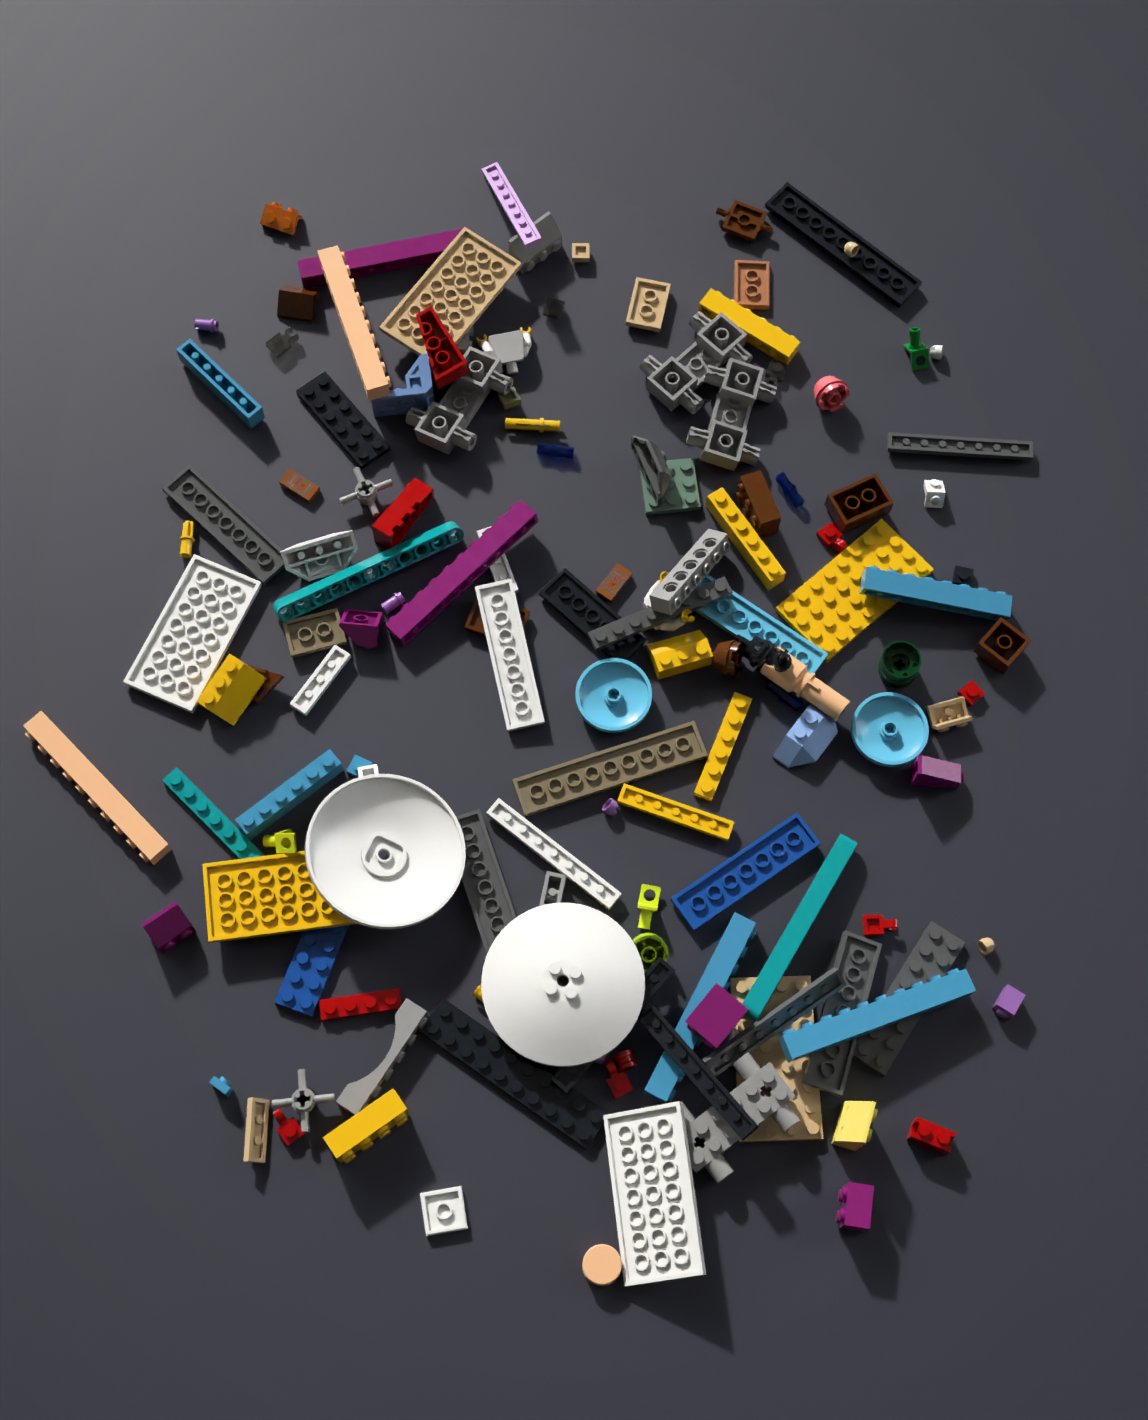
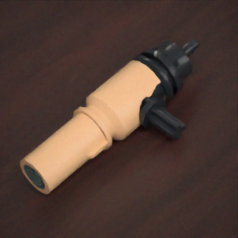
(792, 675)

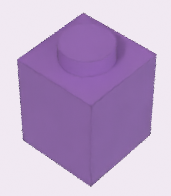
(1008, 1002)

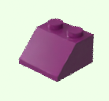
(168, 927)

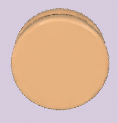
(601, 1265)

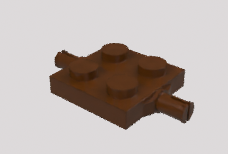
(744, 221)

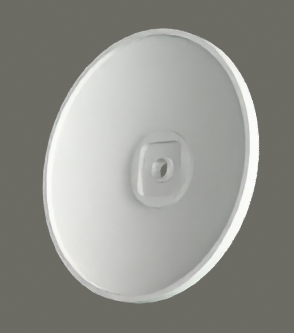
(392, 817)
(572, 1021)

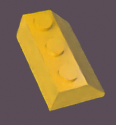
(680, 654)
(231, 689)

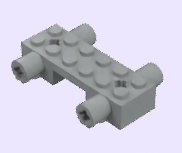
(678, 378)
(446, 422)
(726, 435)
(719, 1133)

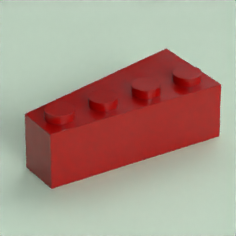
(442, 351)
(402, 514)

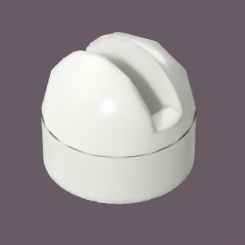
(936, 351)

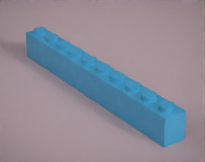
(717, 971)
(876, 1015)

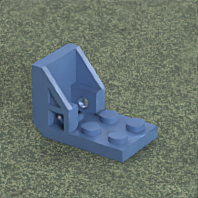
(417, 395)

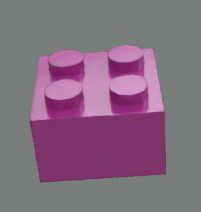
(855, 1207)

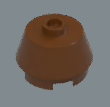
(728, 658)

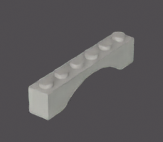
(359, 1093)

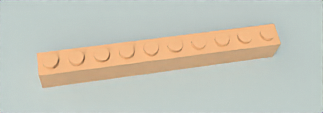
(353, 323)
(97, 787)

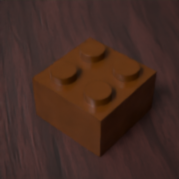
(1002, 645)

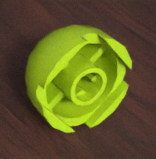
(650, 949)

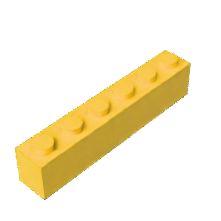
(759, 332)
(745, 538)

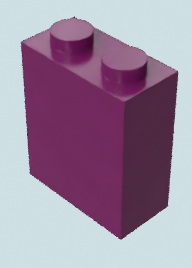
(716, 1016)

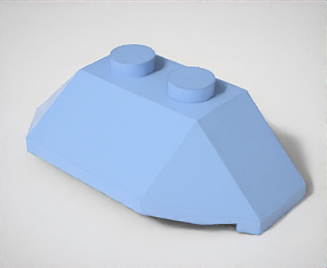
(806, 738)

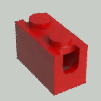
(931, 1135)

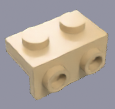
(948, 714)

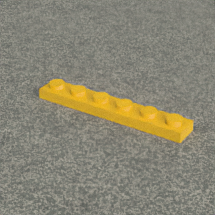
(722, 746)
(675, 812)

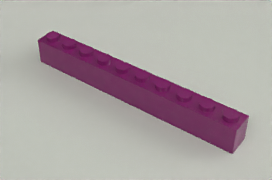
(382, 257)
(461, 572)

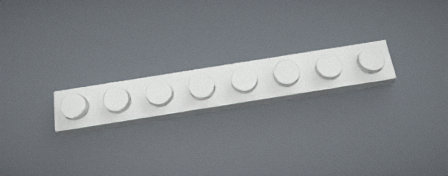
(553, 853)

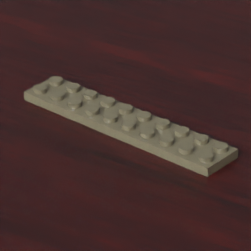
(609, 768)

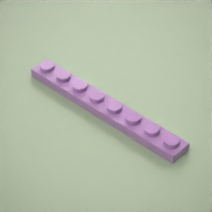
(512, 206)

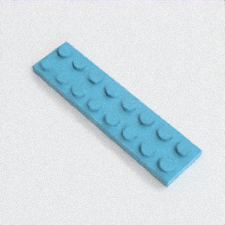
(743, 618)

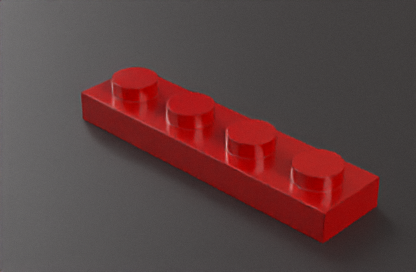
(360, 1004)

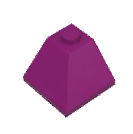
(362, 626)

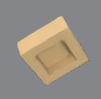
(580, 252)

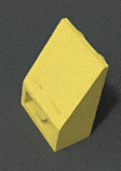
(854, 1124)

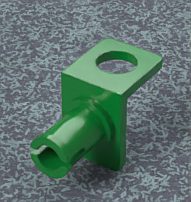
(916, 349)

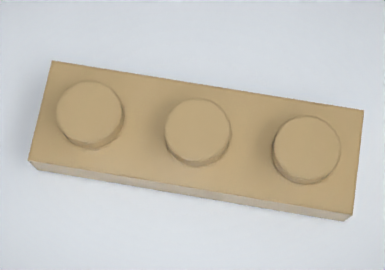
(256, 1130)

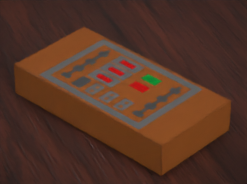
(299, 485)
(613, 582)

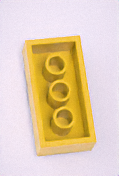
(366, 1126)

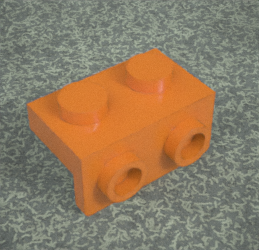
(280, 219)

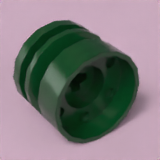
(902, 654)

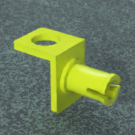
(283, 841)
(647, 907)

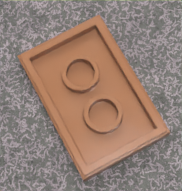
(752, 284)

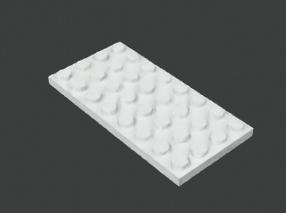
(192, 633)
(654, 1194)

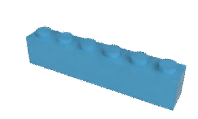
(220, 383)
(289, 794)

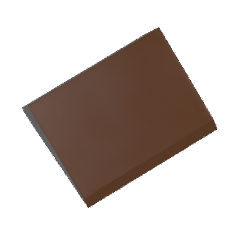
(297, 302)

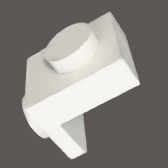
(934, 493)

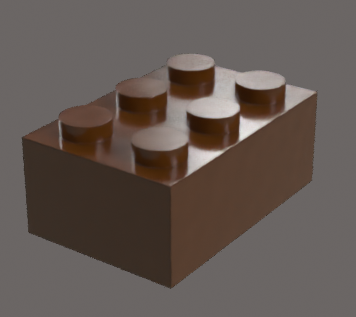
(858, 503)
(758, 504)

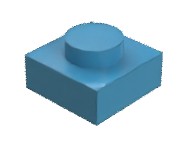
(356, 762)
(221, 1085)

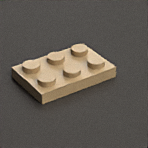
(648, 304)

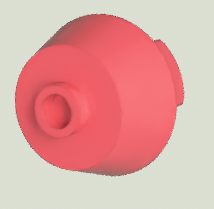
(830, 393)

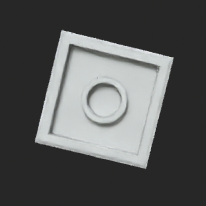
(443, 1211)

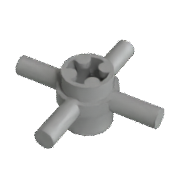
(362, 487)
(309, 1105)

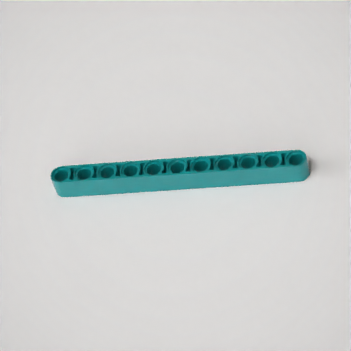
(359, 571)
(798, 926)

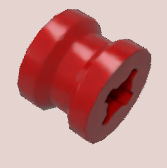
(625, 1060)

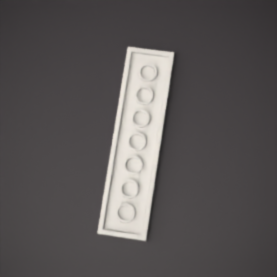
(509, 655)

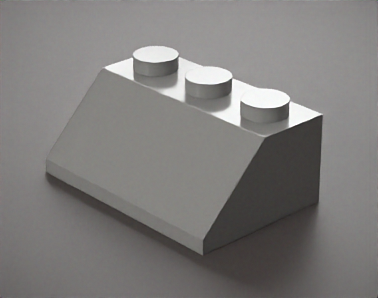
(551, 242)

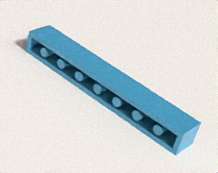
(935, 594)

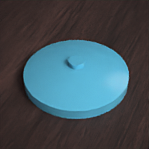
(613, 695)
(889, 729)

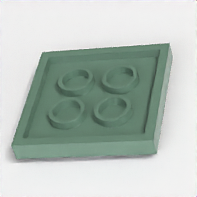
(682, 494)

